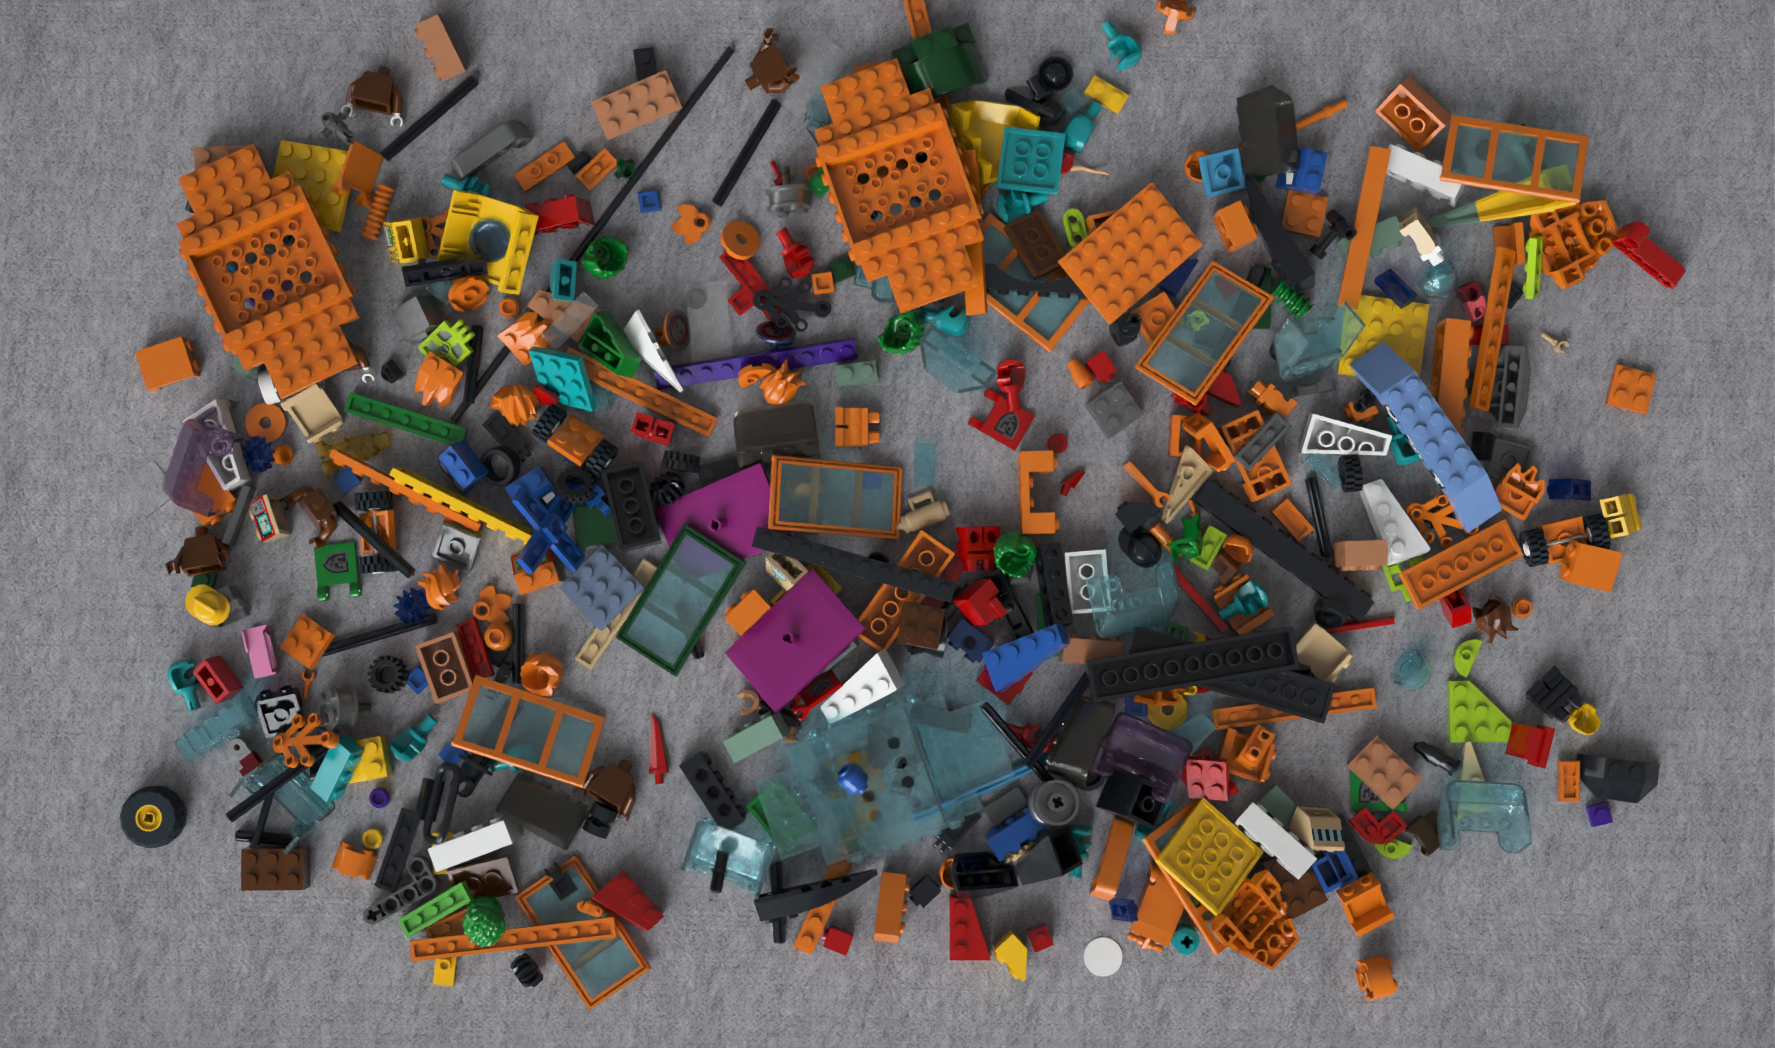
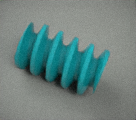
(1189, 944)

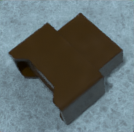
(1425, 832)

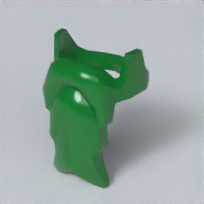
(1192, 543)

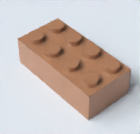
(636, 105)

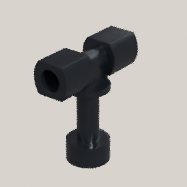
(1339, 227)

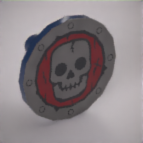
(777, 337)

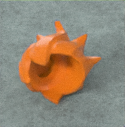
(781, 385)
(440, 586)

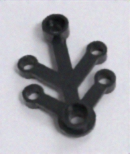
(788, 304)

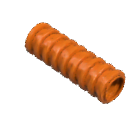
(377, 212)

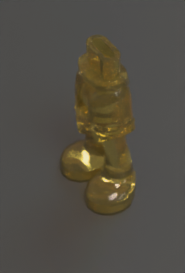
(363, 446)

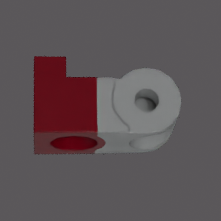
(245, 754)

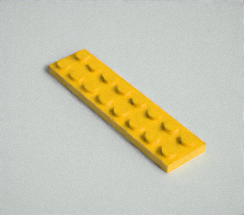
(460, 503)

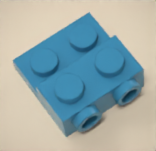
(1222, 172)

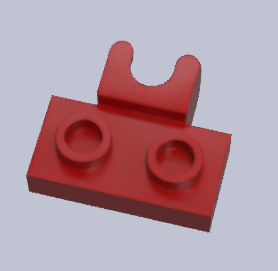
(1202, 407)

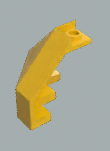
(982, 126)

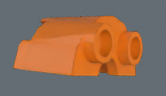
(354, 862)

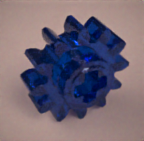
(258, 454)
(412, 606)

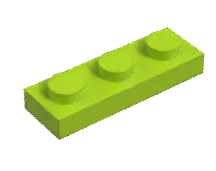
(1533, 266)

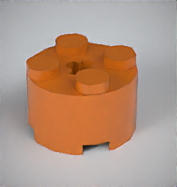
(1375, 977)

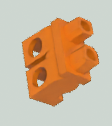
(1271, 400)
(857, 425)
(1254, 747)

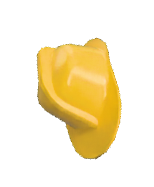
(207, 605)

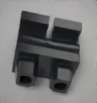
(1554, 695)

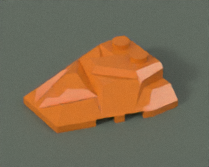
(1574, 239)
(1257, 921)

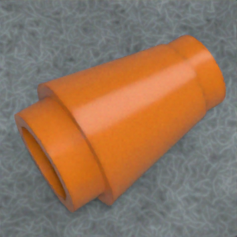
(1080, 375)

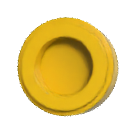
(372, 838)

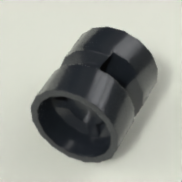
(603, 813)

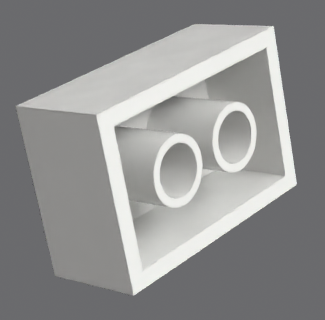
(1078, 568)

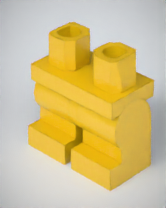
(1625, 515)

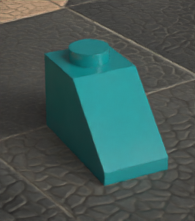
(563, 280)

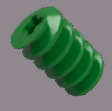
(1292, 300)

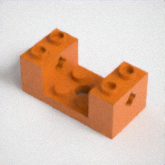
(1034, 463)
(1268, 473)

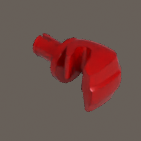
(795, 255)
(1011, 380)
(1028, 735)

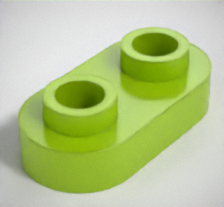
(1074, 229)

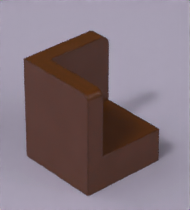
(1225, 566)

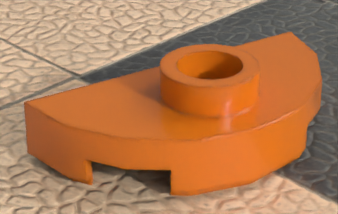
(750, 374)

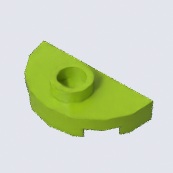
(1465, 655)
(1393, 849)

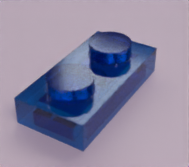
(1395, 288)
(1123, 909)

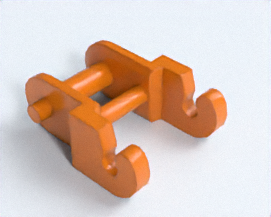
(590, 908)

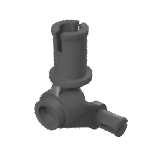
(338, 127)

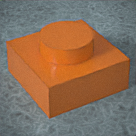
(822, 283)

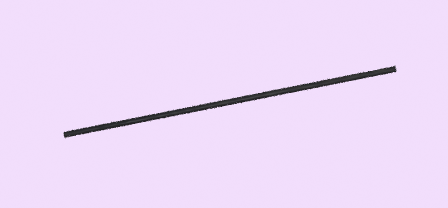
(613, 206)

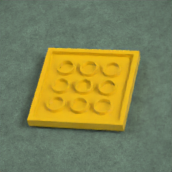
(316, 170)
(1385, 322)
(1209, 856)

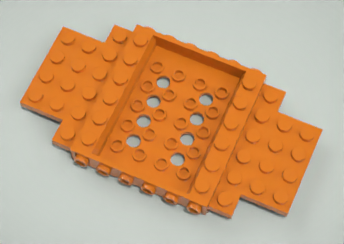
(876, 127)
(240, 214)

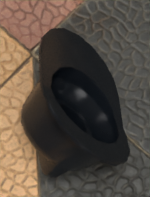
(1140, 547)

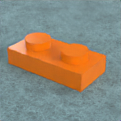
(597, 169)

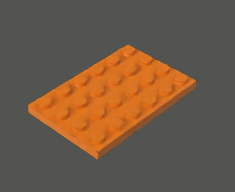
(1130, 253)

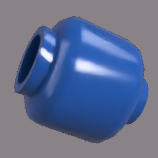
(853, 779)

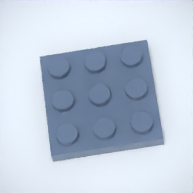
(602, 587)

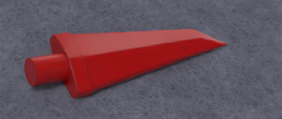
(658, 761)

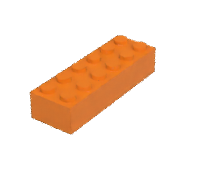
(1451, 368)
(885, 608)

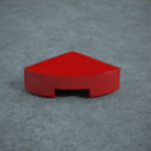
(544, 396)

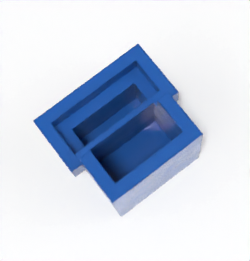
(1333, 870)

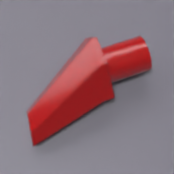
(1071, 481)

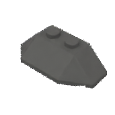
(1510, 387)

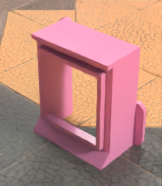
(260, 650)

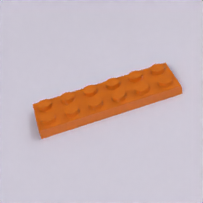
(1460, 564)

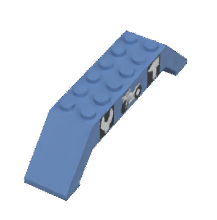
(1429, 434)

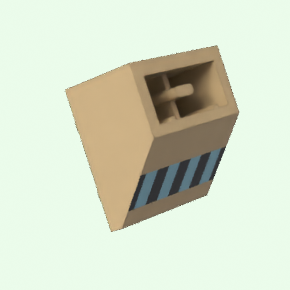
(1318, 828)

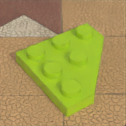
(1474, 715)

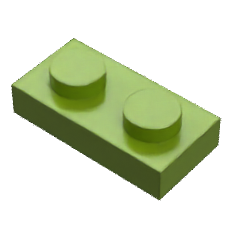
(1212, 542)

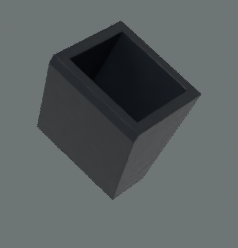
(1050, 858)

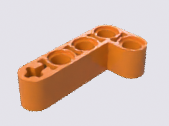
(1113, 859)

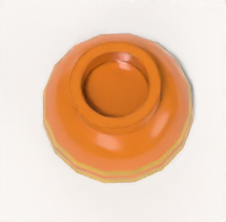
(498, 636)

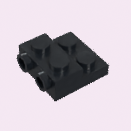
(278, 709)

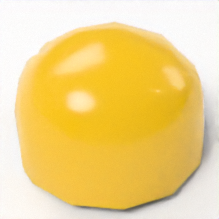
(1584, 719)

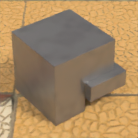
(418, 318)
(237, 605)

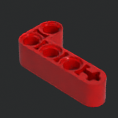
(1634, 244)

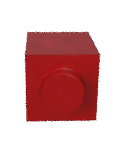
(1101, 367)
(1039, 937)
(837, 939)

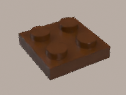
(920, 625)

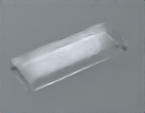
(569, 320)

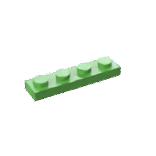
(436, 909)

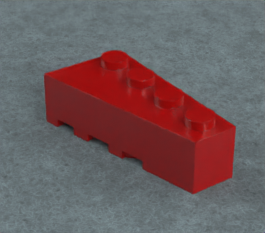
(561, 213)

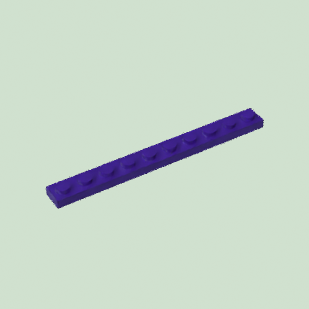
(729, 367)

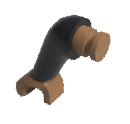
(762, 708)

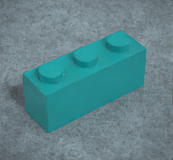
(337, 769)

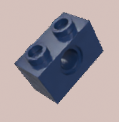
(960, 632)

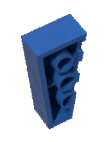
(1018, 658)
(1013, 833)

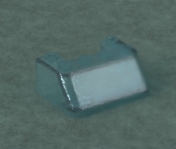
(1121, 612)
(1484, 808)

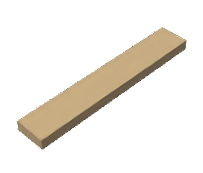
(600, 640)

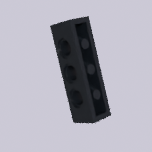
(1053, 585)
(690, 770)

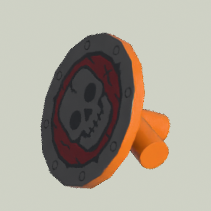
(675, 330)

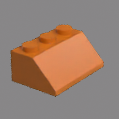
(1413, 114)

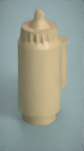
(923, 516)

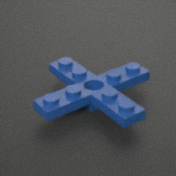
(545, 536)

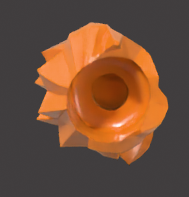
(516, 403)
(542, 674)

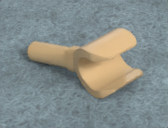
(1556, 344)

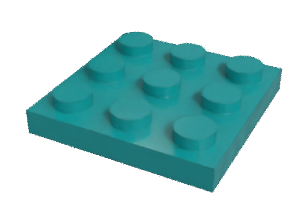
(1031, 160)
(565, 376)

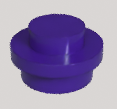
(379, 797)

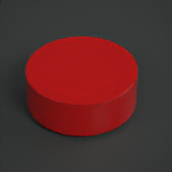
(1057, 443)

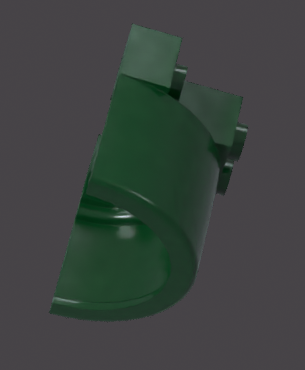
(941, 62)

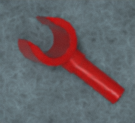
(778, 181)

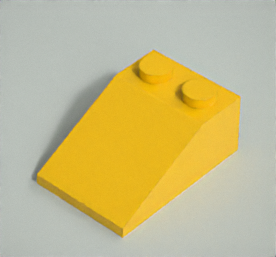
(374, 761)

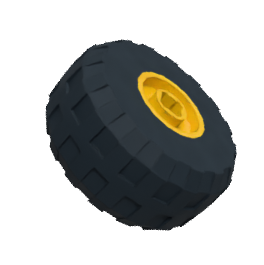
(153, 816)

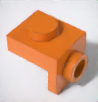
(1354, 416)

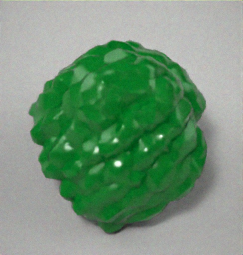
(609, 259)
(902, 333)
(1014, 553)
(484, 921)

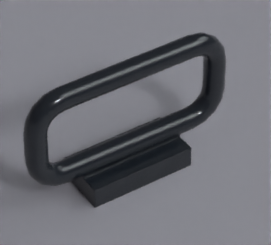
(430, 799)

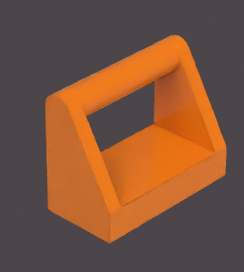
(1174, 434)

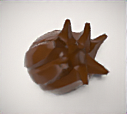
(1494, 619)

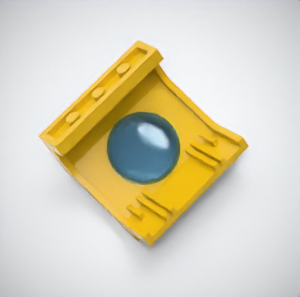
(494, 228)

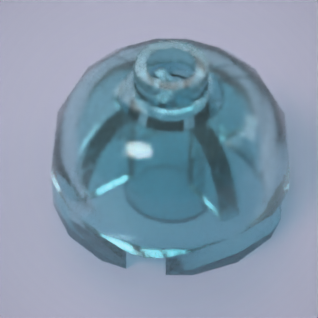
(1438, 280)
(1412, 671)

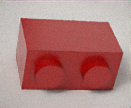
(218, 679)

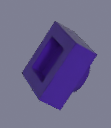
(1599, 814)

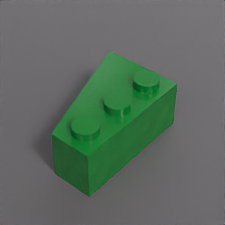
(609, 346)

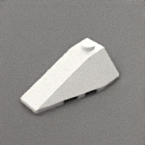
(648, 349)

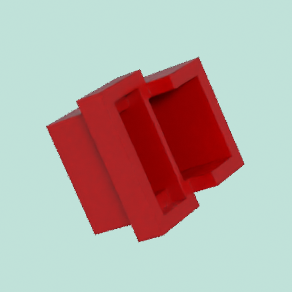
(979, 603)
(1530, 743)

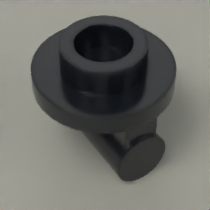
(391, 372)

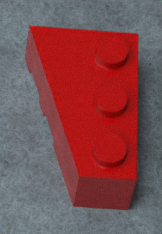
(629, 902)
(965, 934)

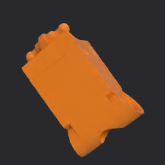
(1157, 912)

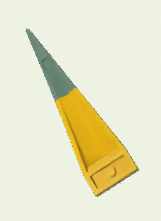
(1497, 206)

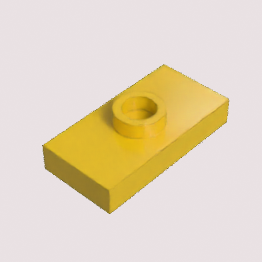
(445, 971)

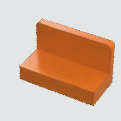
(1511, 238)

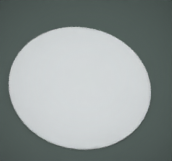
(1103, 956)

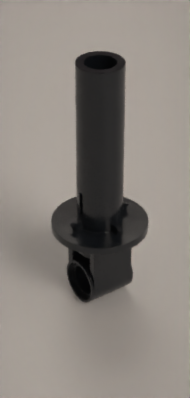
(472, 771)

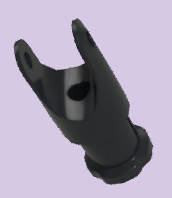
(1437, 757)

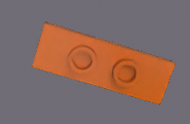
(544, 167)

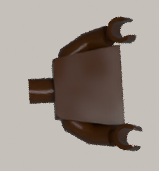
(770, 67)
(317, 509)
(201, 554)
(612, 787)

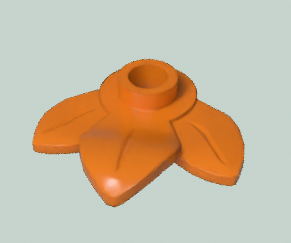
(688, 225)
(495, 605)

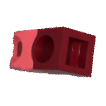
(1472, 300)

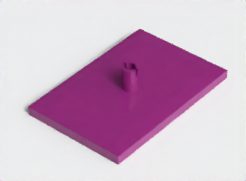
(724, 511)
(795, 640)

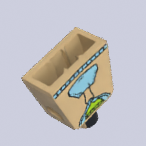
(784, 570)

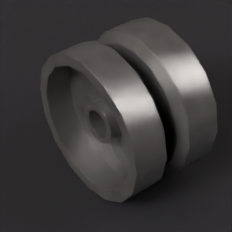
(1053, 813)

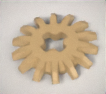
(1022, 852)

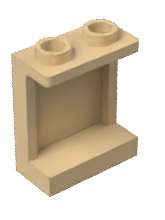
(313, 412)
(1322, 653)

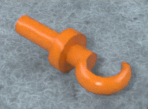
(1194, 510)

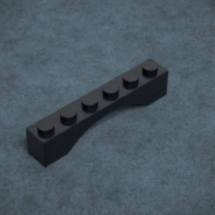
(1004, 283)

